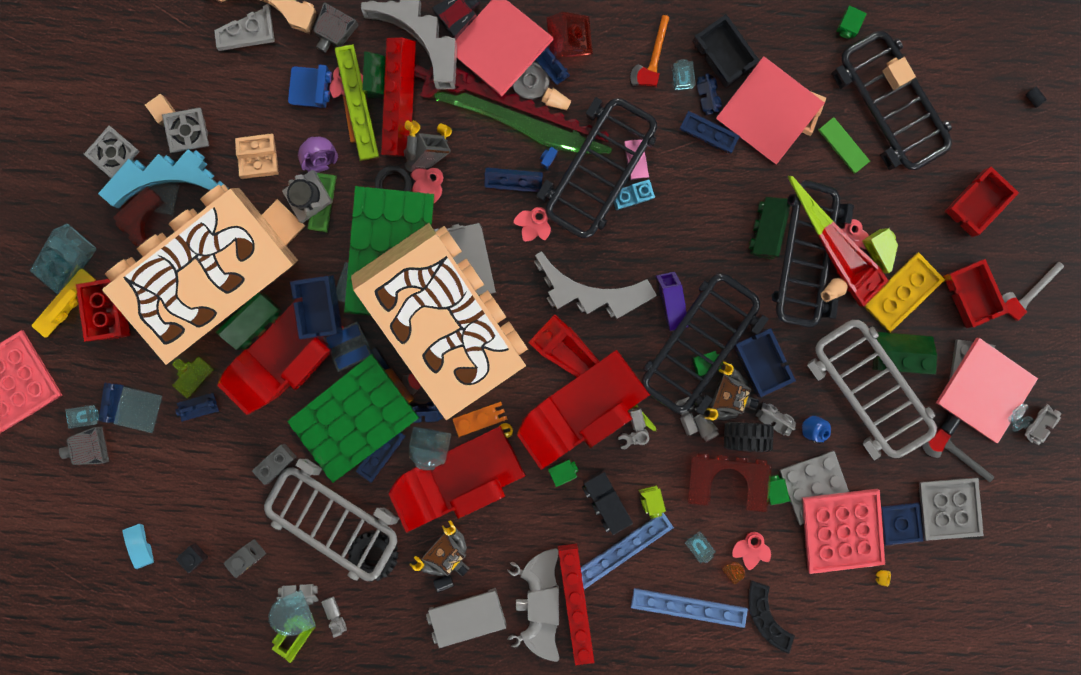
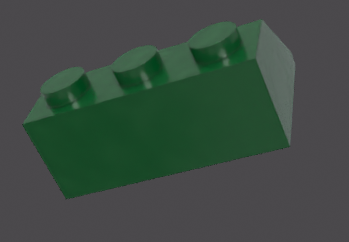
(769, 227)
(249, 321)
(908, 353)

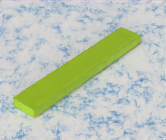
(356, 102)

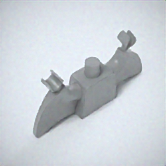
(541, 605)

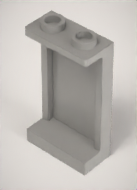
(466, 618)

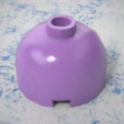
(316, 154)

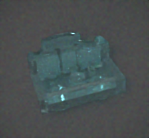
(428, 448)
(291, 615)

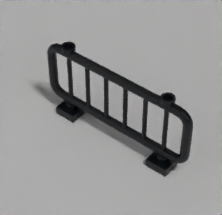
(596, 110)
(895, 155)
(840, 215)
(751, 319)

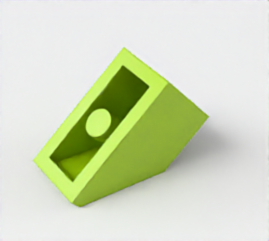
(882, 248)

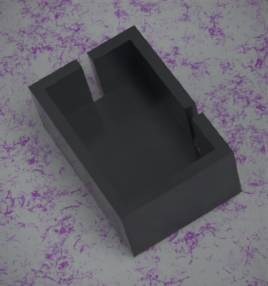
(725, 50)
(606, 502)

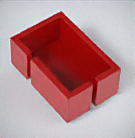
(981, 201)
(976, 294)

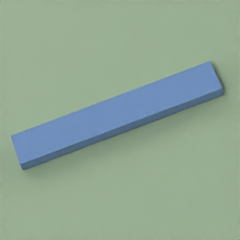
(624, 549)
(689, 608)

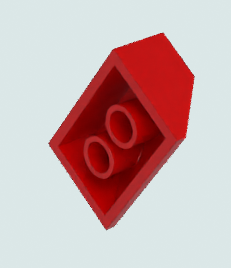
(99, 314)

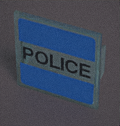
(348, 347)

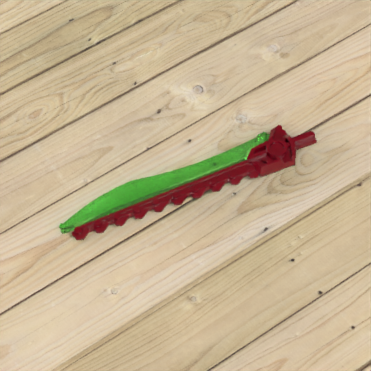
(535, 129)

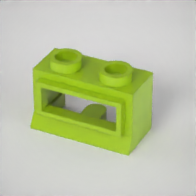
(652, 501)
(296, 646)

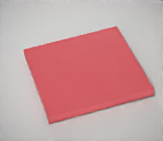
(501, 44)
(770, 110)
(23, 381)
(986, 390)
(843, 531)

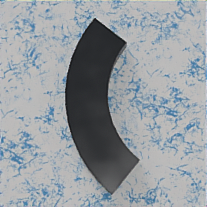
(763, 619)

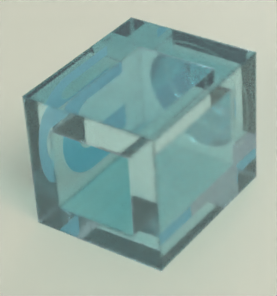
(683, 74)
(82, 416)
(700, 548)

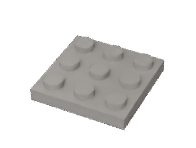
(813, 478)
(951, 509)

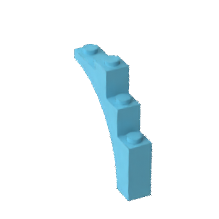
(133, 178)

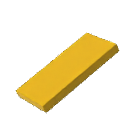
(904, 292)

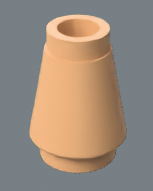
(555, 99)
(834, 289)

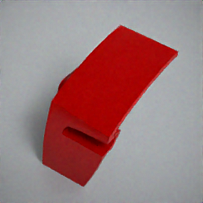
(273, 364)
(582, 410)
(464, 483)

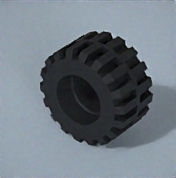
(748, 436)
(358, 545)

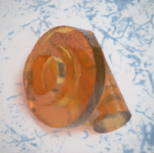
(734, 572)

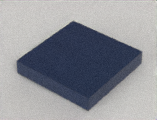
(901, 524)

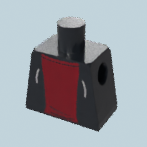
(456, 15)

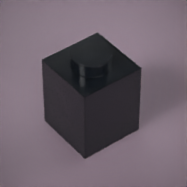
(191, 558)

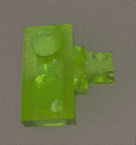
(190, 375)

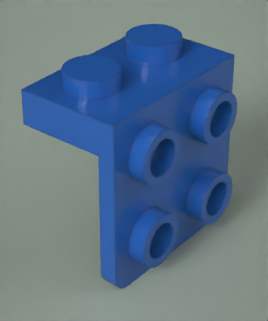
(310, 86)

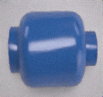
(816, 429)

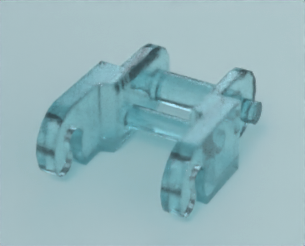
(1017, 414)

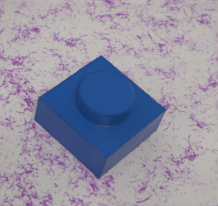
(548, 157)

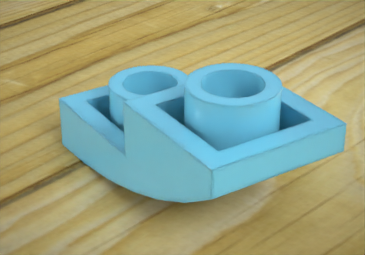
(634, 194)
(137, 546)

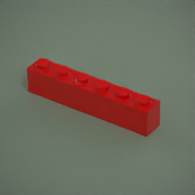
(398, 95)
(576, 604)

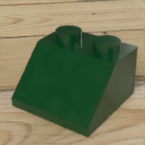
(374, 75)

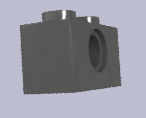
(274, 464)

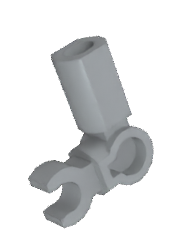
(687, 419)
(641, 435)
(332, 611)

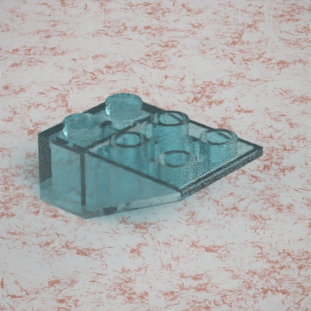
(62, 257)

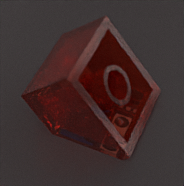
(570, 34)

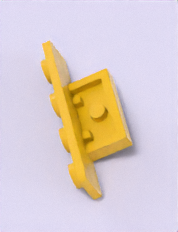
(61, 305)

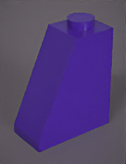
(672, 299)

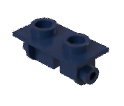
(552, 66)
(712, 101)
(110, 402)
(197, 407)
(428, 410)

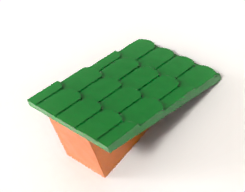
(378, 224)
(354, 417)

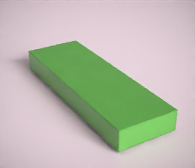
(844, 145)
(320, 221)

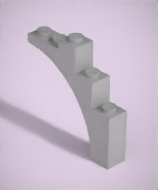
(425, 29)
(566, 290)

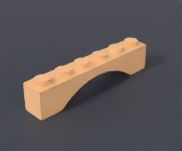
(299, 15)

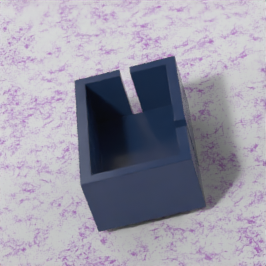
(319, 307)
(762, 362)

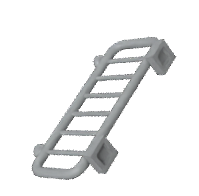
(873, 446)
(384, 517)

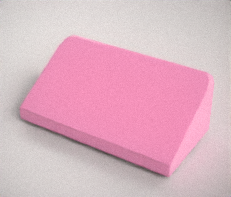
(640, 170)

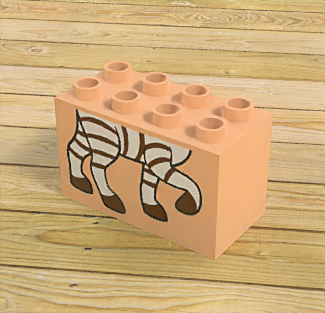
(198, 272)
(439, 320)

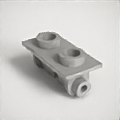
(783, 421)
(1037, 431)
(308, 592)

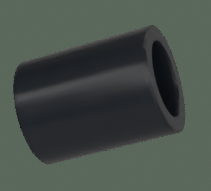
(1036, 97)
(951, 424)
(443, 583)

